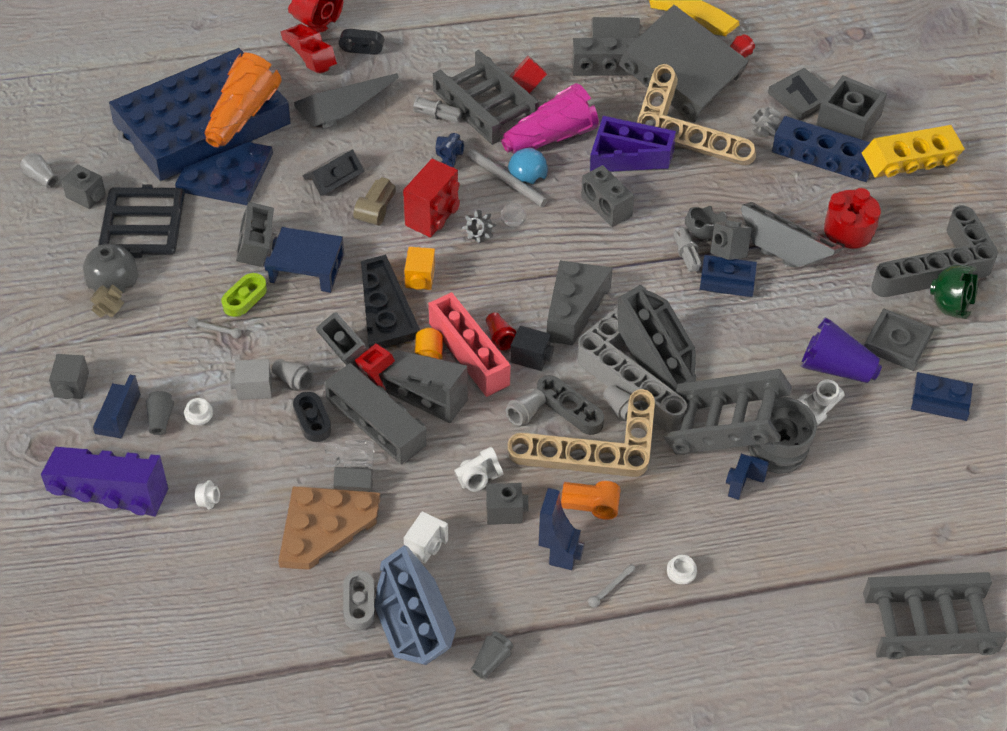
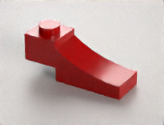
(309, 45)

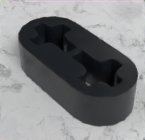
(361, 41)

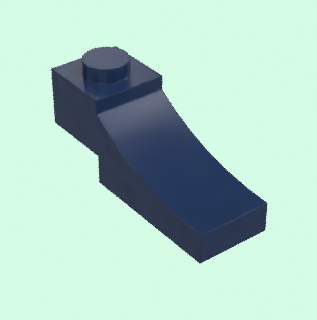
(558, 533)

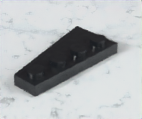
(386, 307)

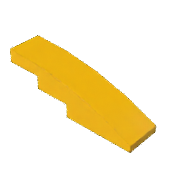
(705, 14)

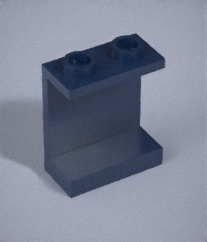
(306, 254)

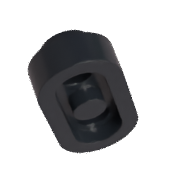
(313, 418)

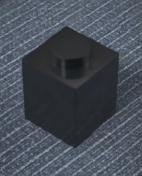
(531, 348)

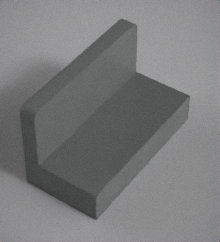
(615, 27)

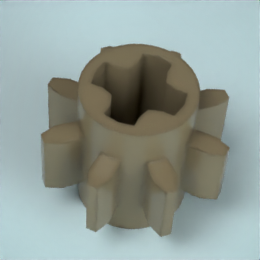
(106, 301)

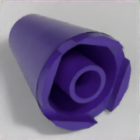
(840, 354)

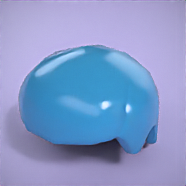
(528, 165)

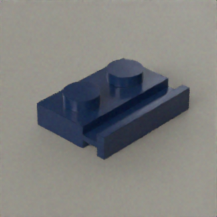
(728, 276)
(942, 396)

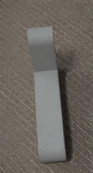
(602, 358)

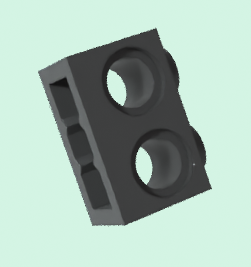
(607, 196)
(255, 234)

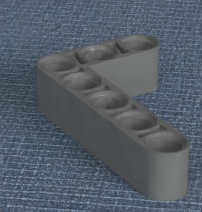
(917, 272)

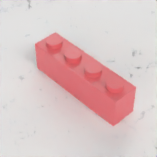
(469, 344)

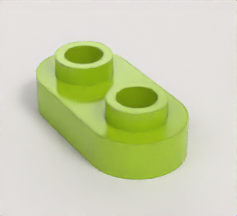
(241, 297)

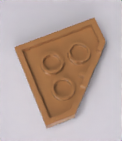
(323, 523)

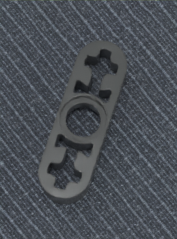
(575, 415)

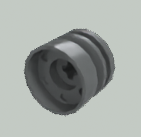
(797, 431)

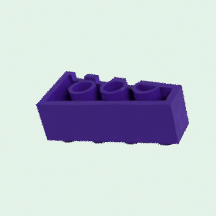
(107, 479)

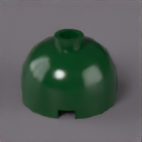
(955, 290)

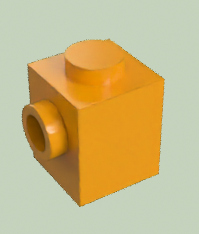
(420, 268)

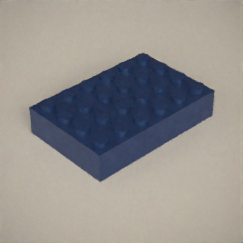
(172, 114)

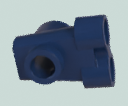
(449, 148)

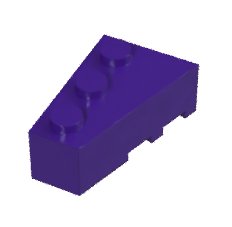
(631, 146)

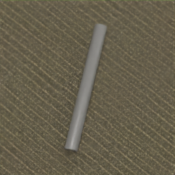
(507, 178)

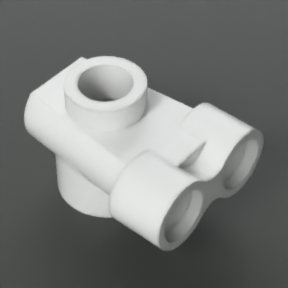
(823, 399)
(475, 473)

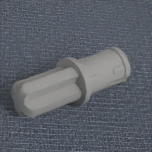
(437, 109)
(688, 249)

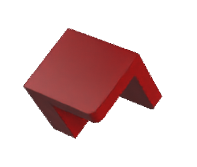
(528, 74)
(374, 362)

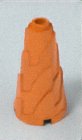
(242, 96)

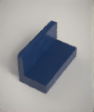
(117, 409)

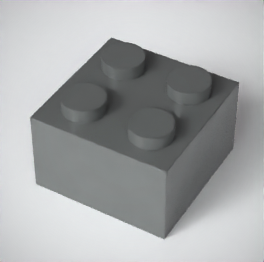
(851, 108)

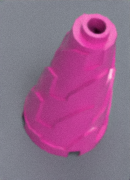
(554, 121)

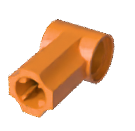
(598, 499)

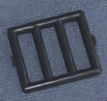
(145, 191)

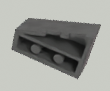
(575, 298)
(427, 383)

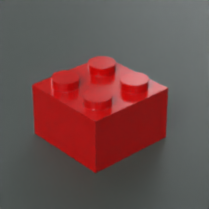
(431, 197)

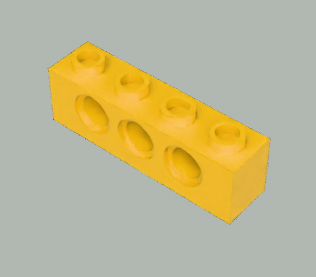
(913, 151)

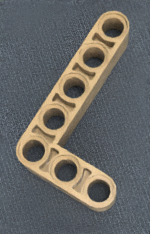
(687, 129)
(593, 448)

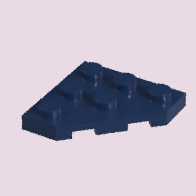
(227, 175)

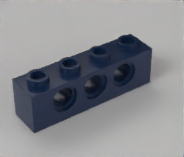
(822, 148)

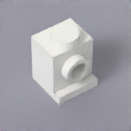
(426, 536)

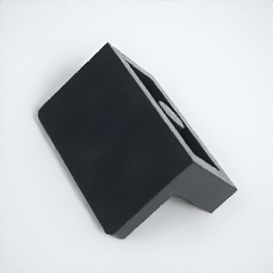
(335, 172)

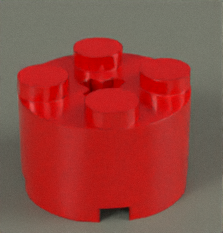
(316, 13)
(852, 218)

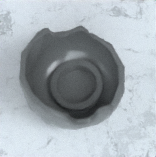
(702, 220)

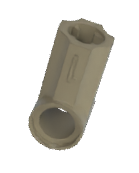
(373, 206)

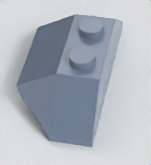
(412, 609)

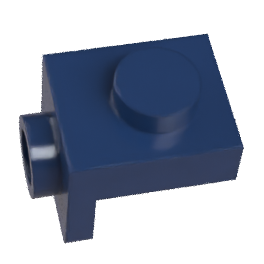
(747, 467)

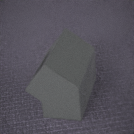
(353, 479)

